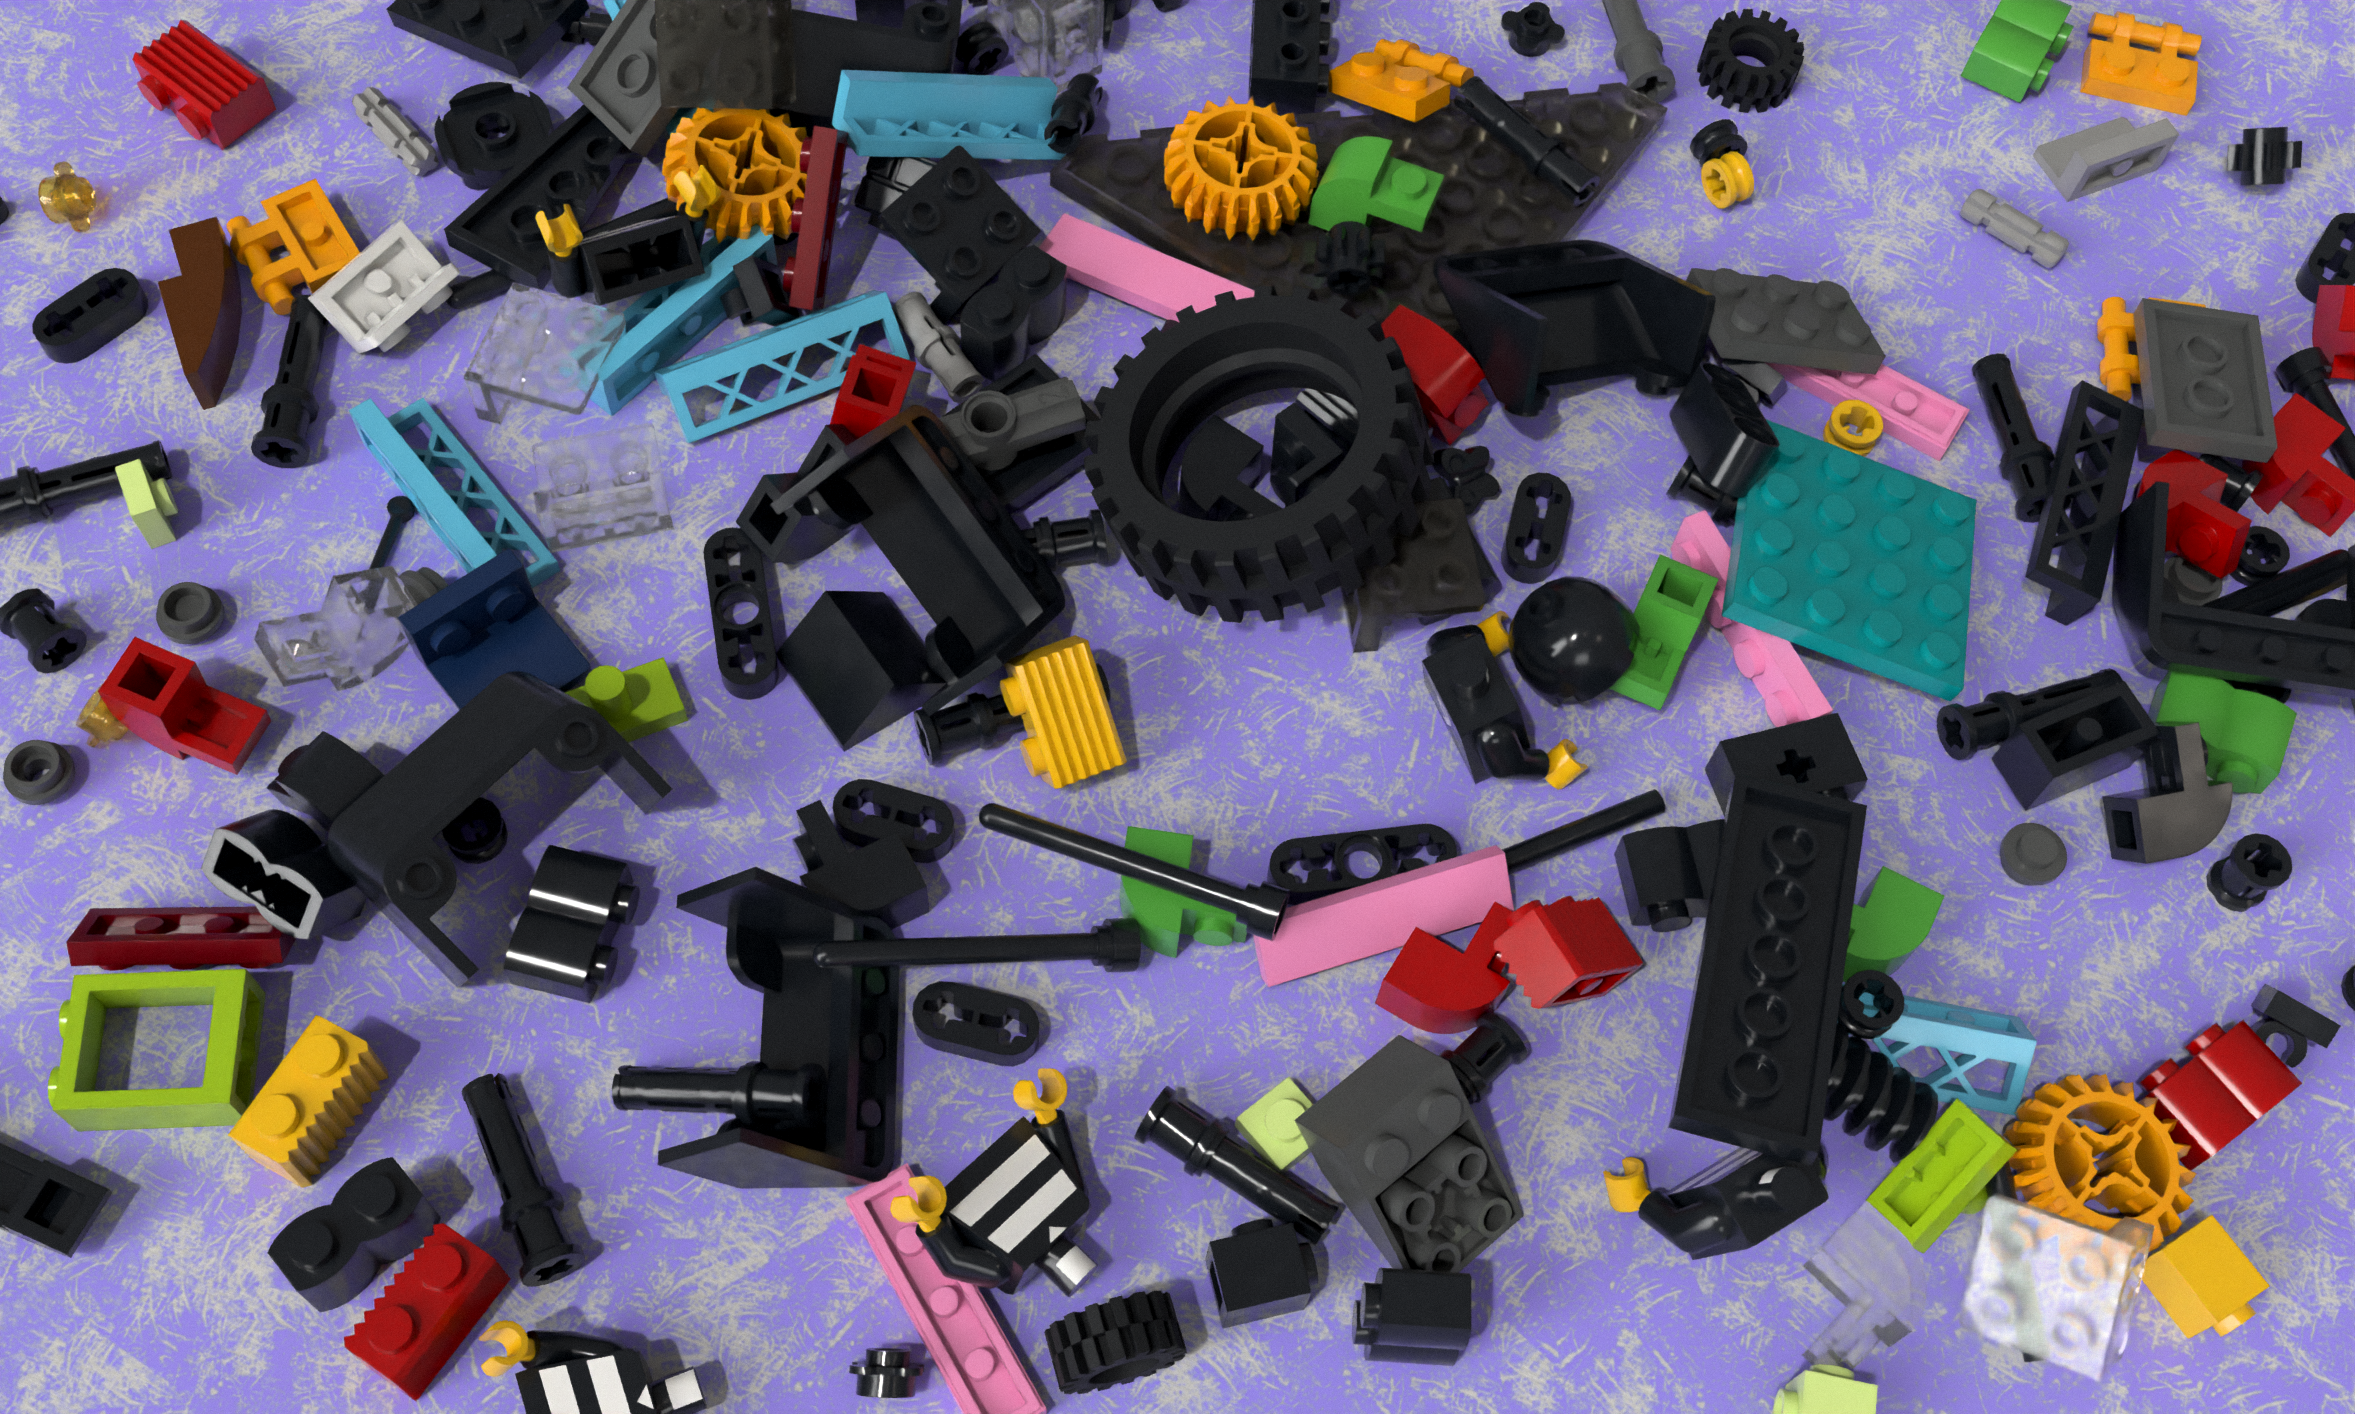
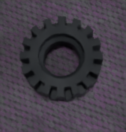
(1756, 39)
(1115, 1342)

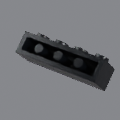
(1286, 54)

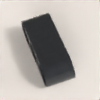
(1723, 429)

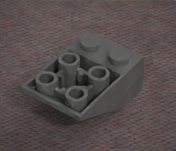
(1411, 1160)

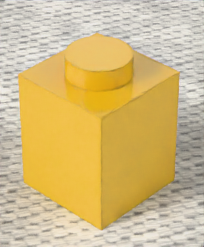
(2204, 1280)

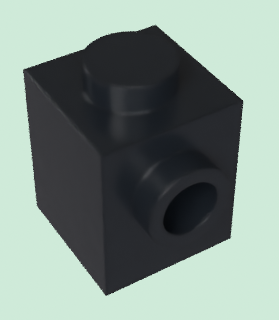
(1260, 1272)

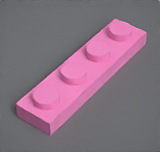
(1765, 658)

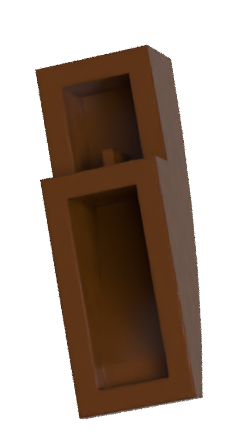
(204, 307)

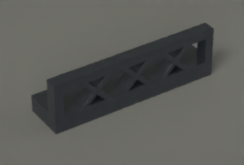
(2097, 501)

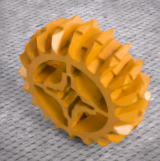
(727, 145)
(1206, 160)
(2138, 1161)

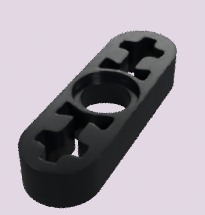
(756, 632)
(1314, 849)

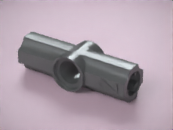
(1020, 418)

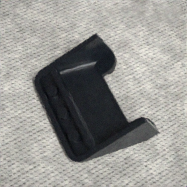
(1573, 317)

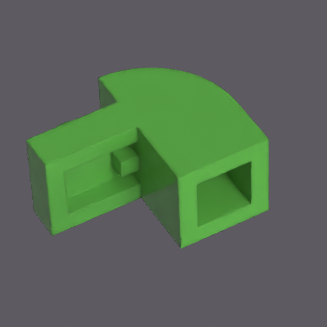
(1370, 183)
(1667, 621)
(1166, 914)
(1889, 923)

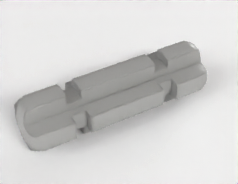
(395, 131)
(2014, 228)

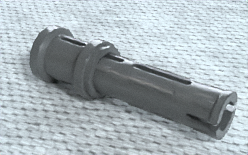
(1639, 51)

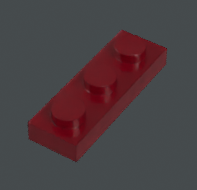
(815, 217)
(177, 938)

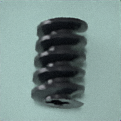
(1877, 1097)

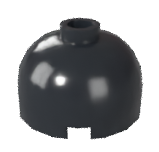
(1572, 639)

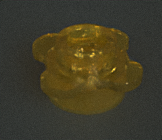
(67, 197)
(99, 721)

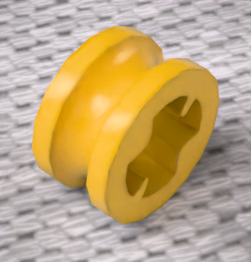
(1727, 179)
(1859, 414)

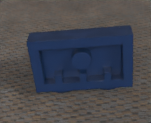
(490, 628)

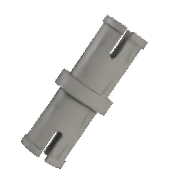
(937, 347)

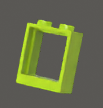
(229, 1059)

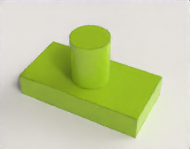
(633, 700)
(1942, 1176)

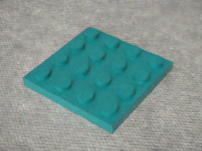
(1855, 563)

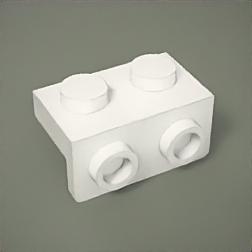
(383, 289)

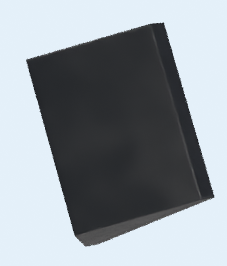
(858, 664)

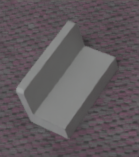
(2104, 155)

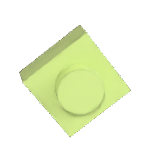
(148, 502)
(1272, 1128)

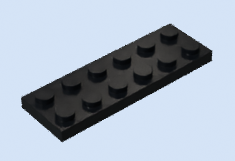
(1770, 971)

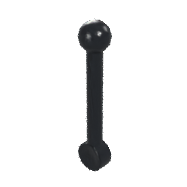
(400, 511)

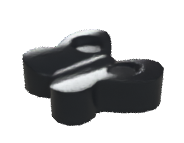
(1466, 474)

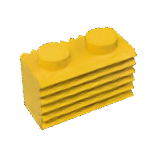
(1062, 712)
(309, 1102)

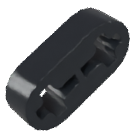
(2331, 255)
(90, 315)
(1524, 525)
(894, 811)
(980, 1009)

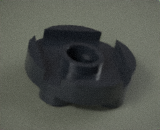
(465, 129)

